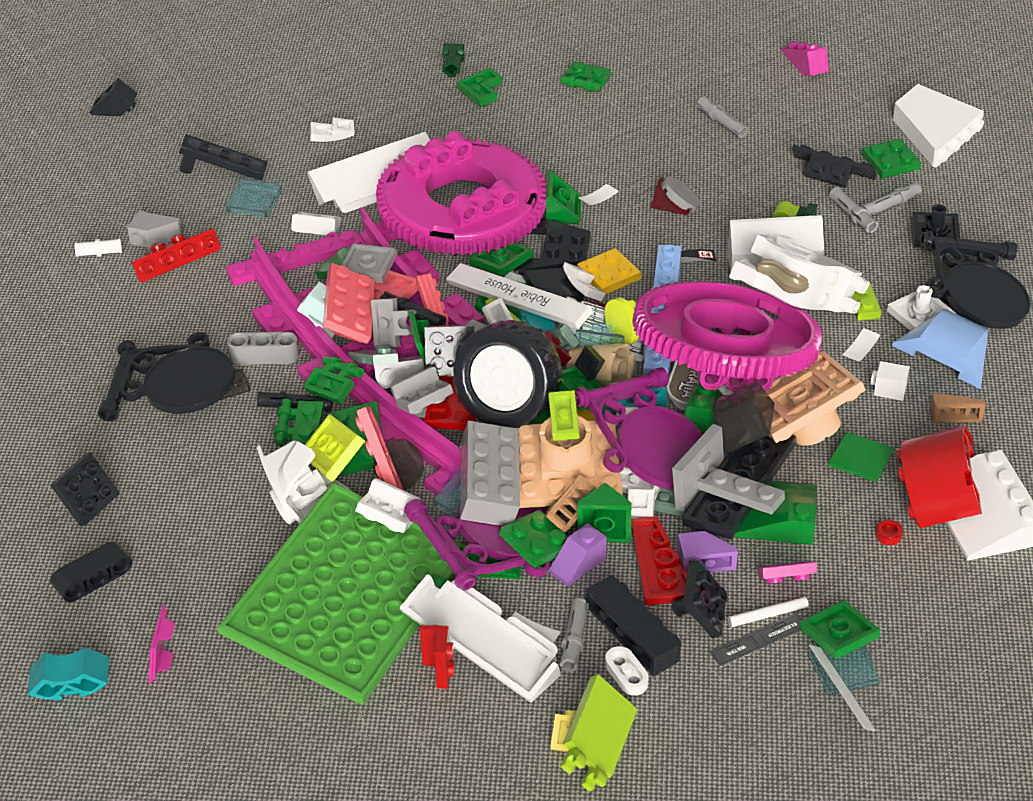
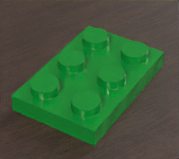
(361, 460)

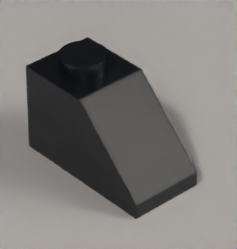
(114, 100)

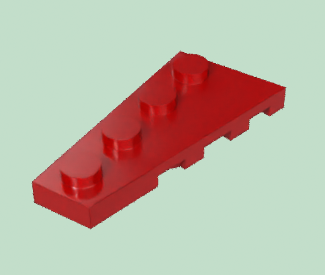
(658, 564)

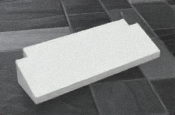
(355, 179)
(499, 646)

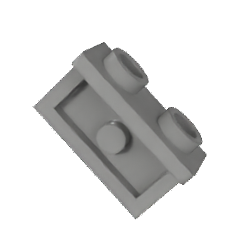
(420, 391)

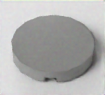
(681, 194)

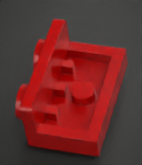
(438, 652)

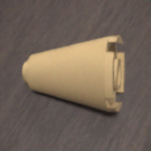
(618, 363)

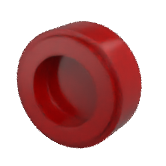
(889, 532)

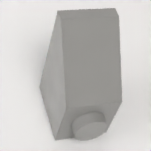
(152, 228)

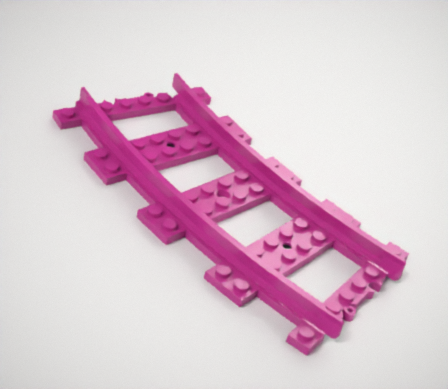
(282, 316)

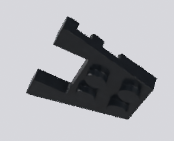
(561, 245)

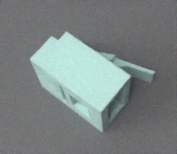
(314, 307)

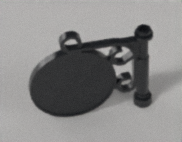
(978, 288)
(177, 383)

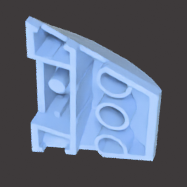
(950, 341)

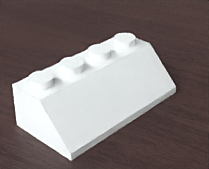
(805, 231)

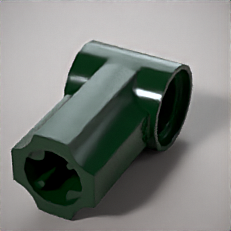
(452, 57)

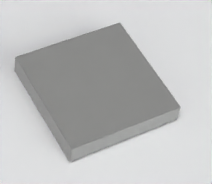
(370, 260)

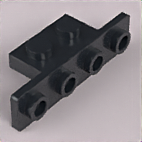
(831, 169)

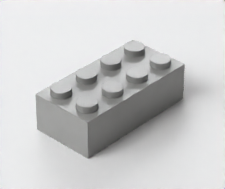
(489, 474)

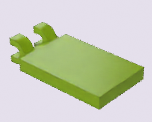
(598, 732)

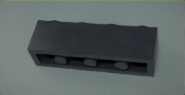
(633, 625)

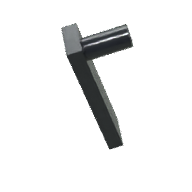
(196, 148)

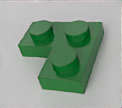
(480, 85)

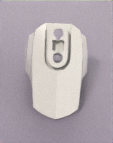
(292, 481)

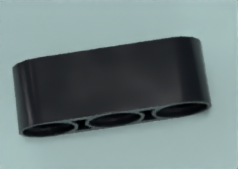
(91, 571)

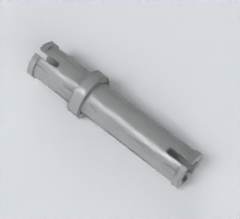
(716, 112)
(897, 197)
(858, 214)
(572, 642)

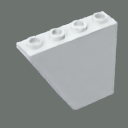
(936, 122)

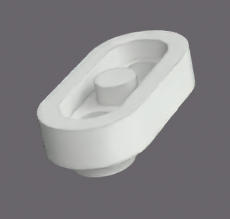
(628, 673)

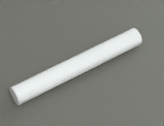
(768, 611)

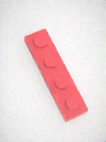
(377, 447)

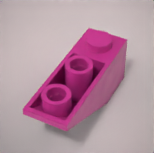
(807, 57)

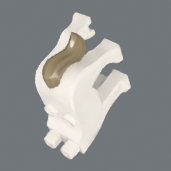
(801, 276)

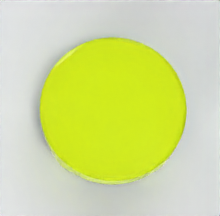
(620, 316)

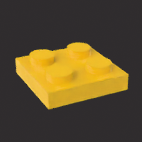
(610, 271)

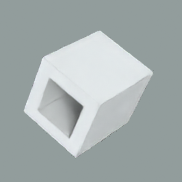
(890, 380)

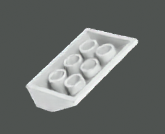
(1005, 506)

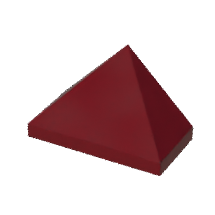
(662, 202)

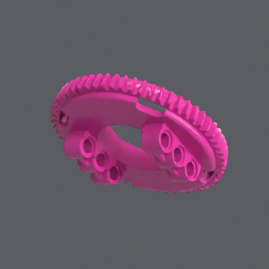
(479, 220)
(730, 358)

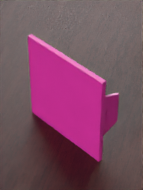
(159, 657)

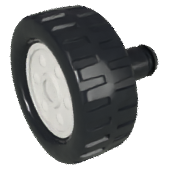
(507, 373)

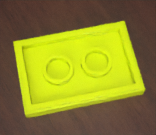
(333, 447)

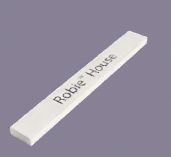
(520, 295)

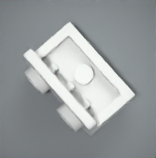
(386, 505)

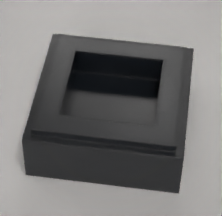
(589, 362)

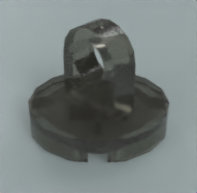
(407, 462)

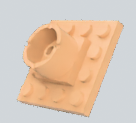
(809, 401)
(552, 466)

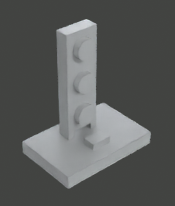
(700, 472)

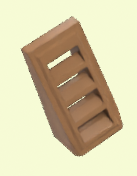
(946, 408)
(572, 517)

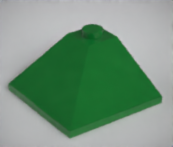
(790, 522)

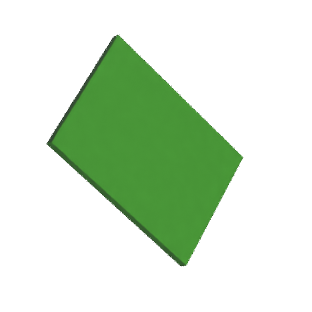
(336, 596)

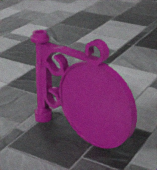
(650, 436)
(483, 541)

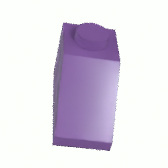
(708, 550)
(579, 555)

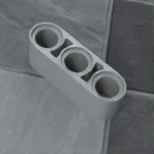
(263, 348)

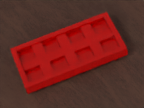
(449, 413)

